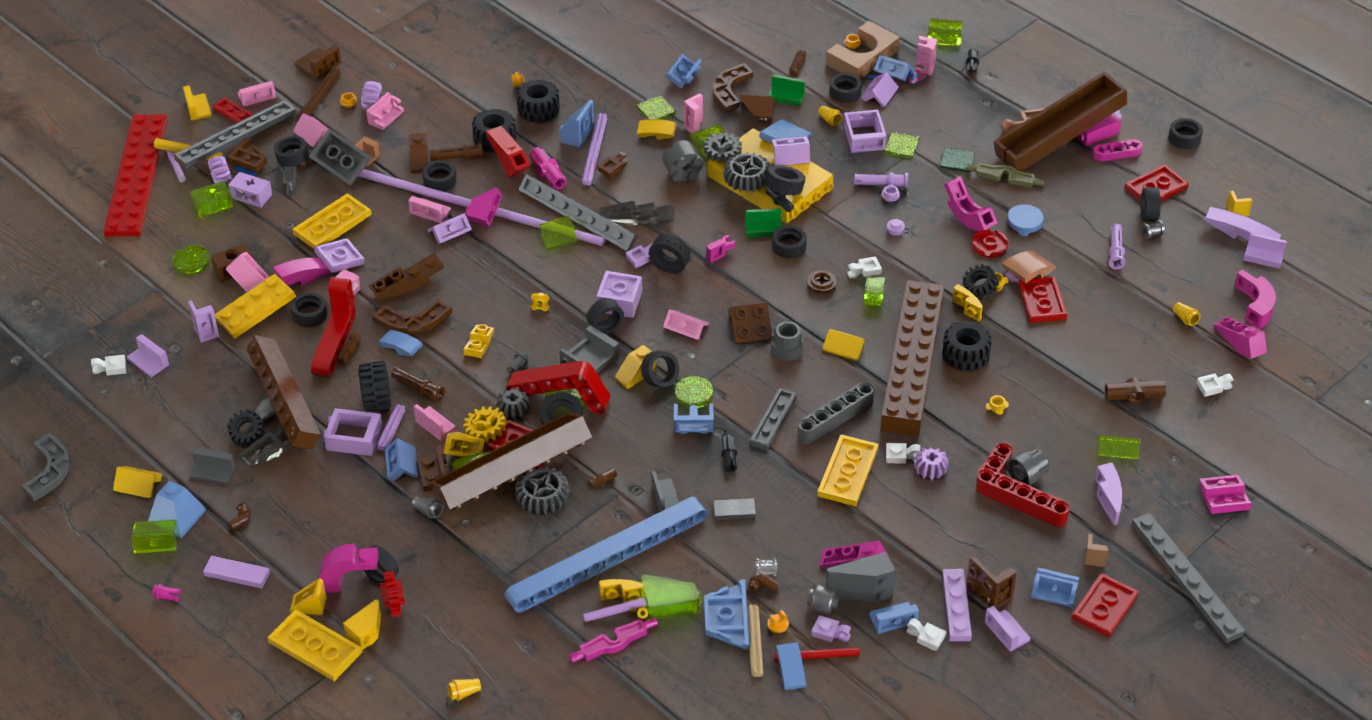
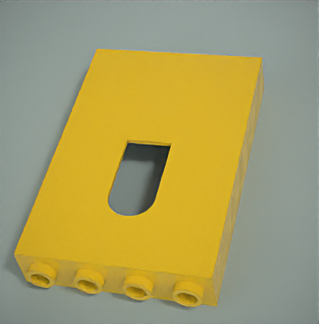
(816, 184)

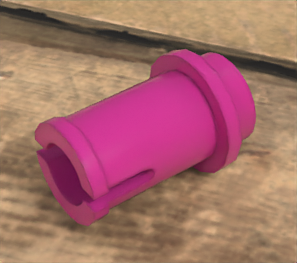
(162, 592)

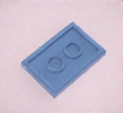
(781, 130)

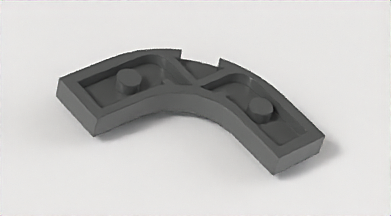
(54, 472)

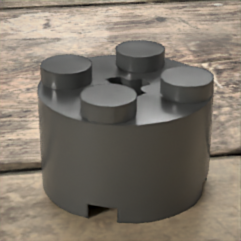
(682, 161)

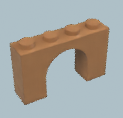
(860, 64)

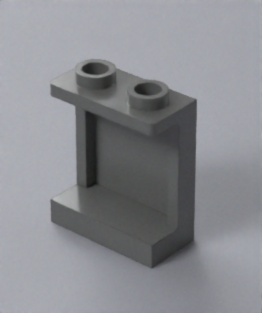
(595, 349)

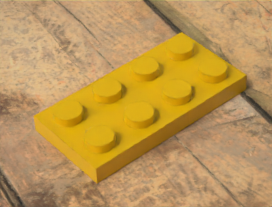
(332, 221)
(254, 306)
(848, 470)
(314, 645)

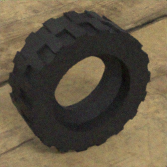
(784, 180)
(674, 245)
(556, 400)

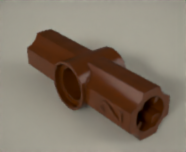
(1135, 390)

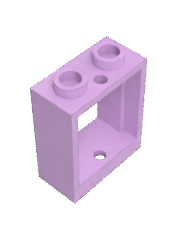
(868, 141)
(349, 444)

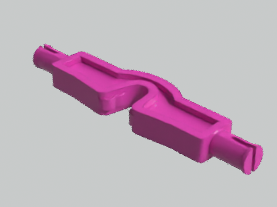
(602, 644)

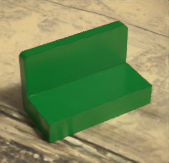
(787, 90)
(762, 222)

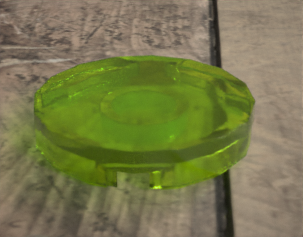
(191, 259)
(693, 391)

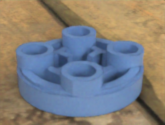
(1025, 219)

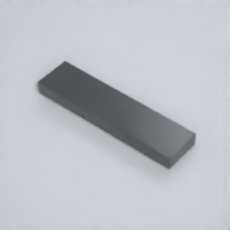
(773, 419)

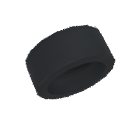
(845, 79)
(1188, 125)
(289, 143)
(437, 167)
(1150, 204)
(789, 232)
(600, 308)
(308, 319)
(647, 369)
(385, 564)

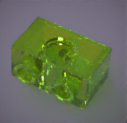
(211, 199)

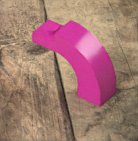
(965, 209)
(1263, 295)
(345, 559)

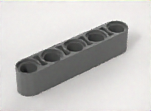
(835, 412)

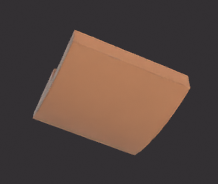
(1028, 265)

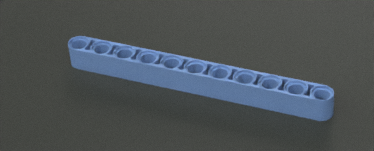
(605, 554)

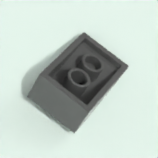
(339, 157)
(863, 579)

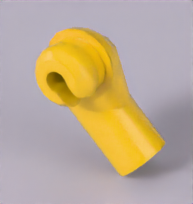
(642, 612)

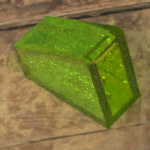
(670, 597)

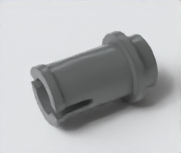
(520, 360)

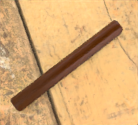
(319, 92)

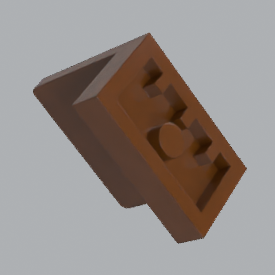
(319, 61)
(750, 322)
(992, 589)

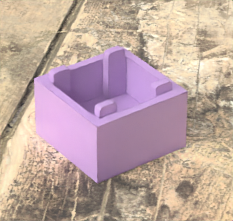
(622, 288)

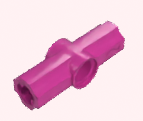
(547, 168)

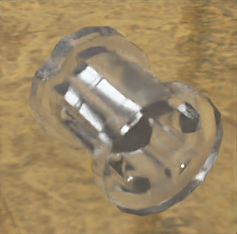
(766, 566)

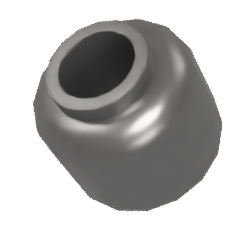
(822, 599)

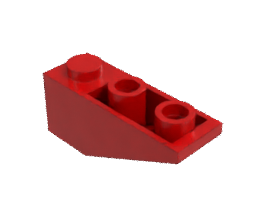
(508, 151)

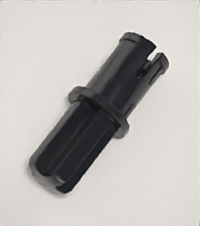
(972, 61)
(780, 199)
(729, 453)

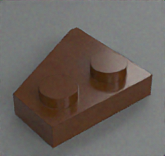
(247, 156)

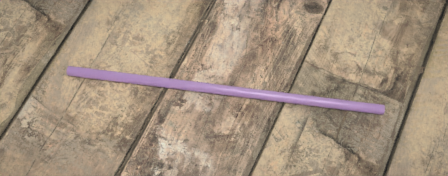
(461, 201)

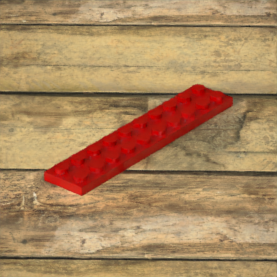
(135, 176)

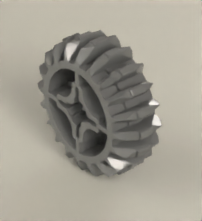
(746, 172)
(543, 494)

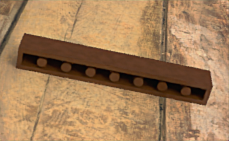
(283, 392)

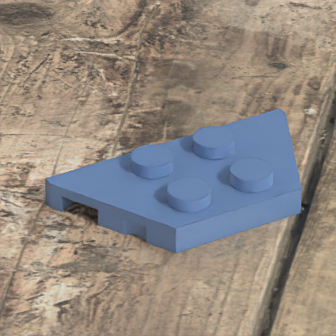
(727, 615)

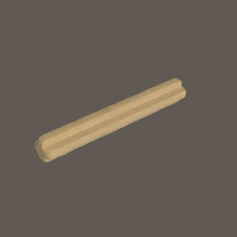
(755, 640)

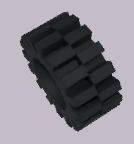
(980, 273)
(238, 421)

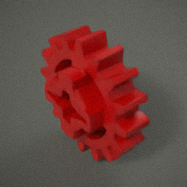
(392, 594)

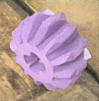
(370, 94)
(219, 170)
(931, 463)

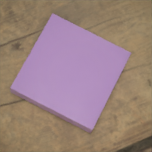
(339, 255)

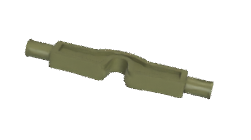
(1014, 176)

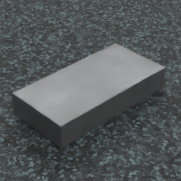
(734, 509)

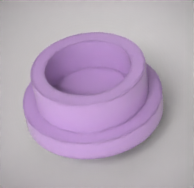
(890, 193)
(895, 227)

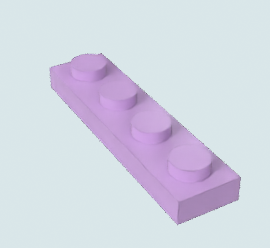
(956, 605)

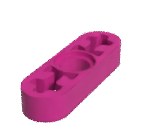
(1106, 151)

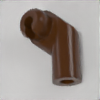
(242, 516)
(762, 581)

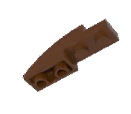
(401, 282)

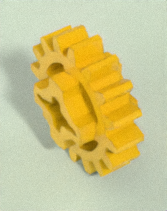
(485, 423)

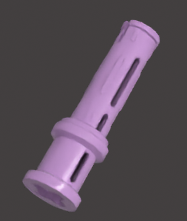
(896, 180)
(1116, 251)

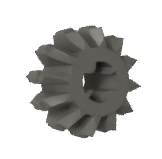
(513, 403)

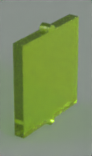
(656, 108)
(902, 145)
(558, 232)

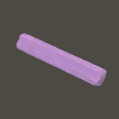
(391, 427)

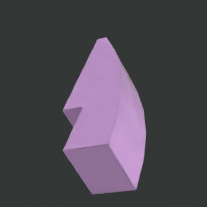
(1109, 490)

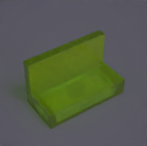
(1118, 446)
(154, 536)

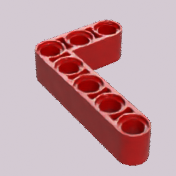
(337, 328)
(563, 377)
(1015, 494)

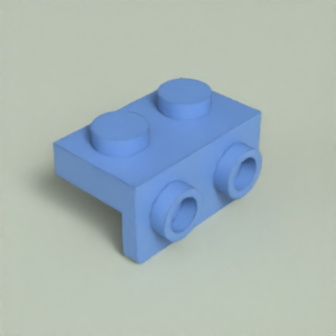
(682, 71)

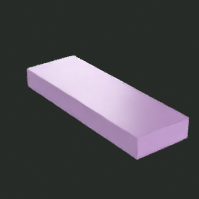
(236, 572)

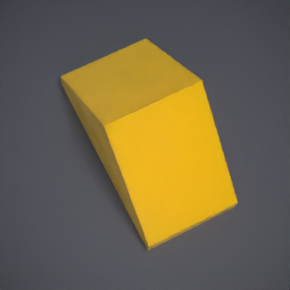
(462, 444)
(310, 599)

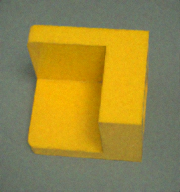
(1238, 206)

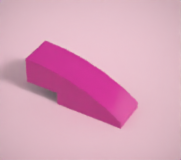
(301, 271)

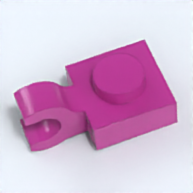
(717, 249)

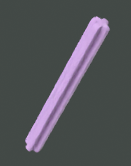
(594, 149)

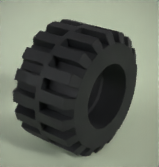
(538, 100)
(489, 120)
(967, 345)
(374, 386)

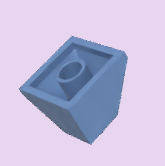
(578, 126)
(177, 503)

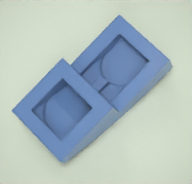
(401, 342)
(791, 666)

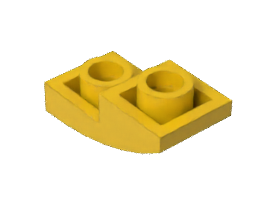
(660, 128)
(966, 299)
(479, 341)
(626, 589)

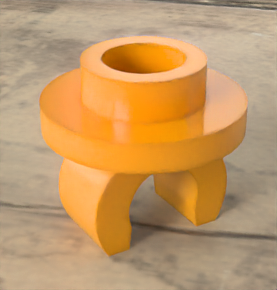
(778, 623)

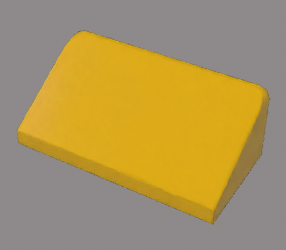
(843, 344)

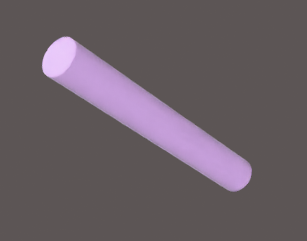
(176, 166)
(615, 609)

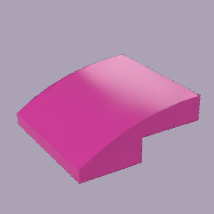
(1224, 494)

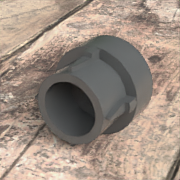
(787, 341)
(1028, 466)

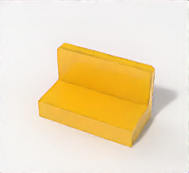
(196, 104)
(135, 481)

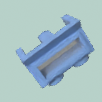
(693, 422)

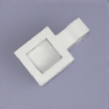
(866, 266)
(112, 365)
(1212, 384)
(899, 453)
(927, 636)

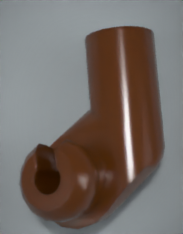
(597, 481)

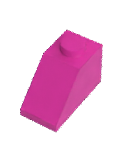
(483, 207)

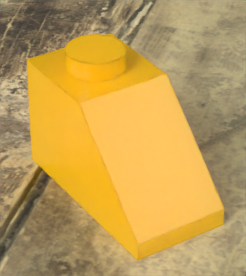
(630, 370)
(364, 625)

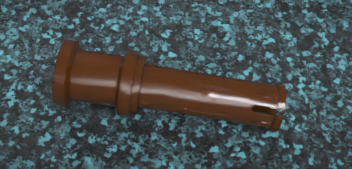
(465, 152)
(424, 387)

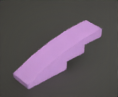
(1236, 224)

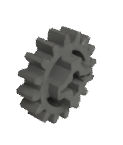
(722, 147)

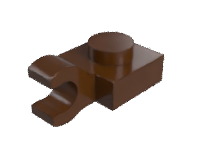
(612, 166)

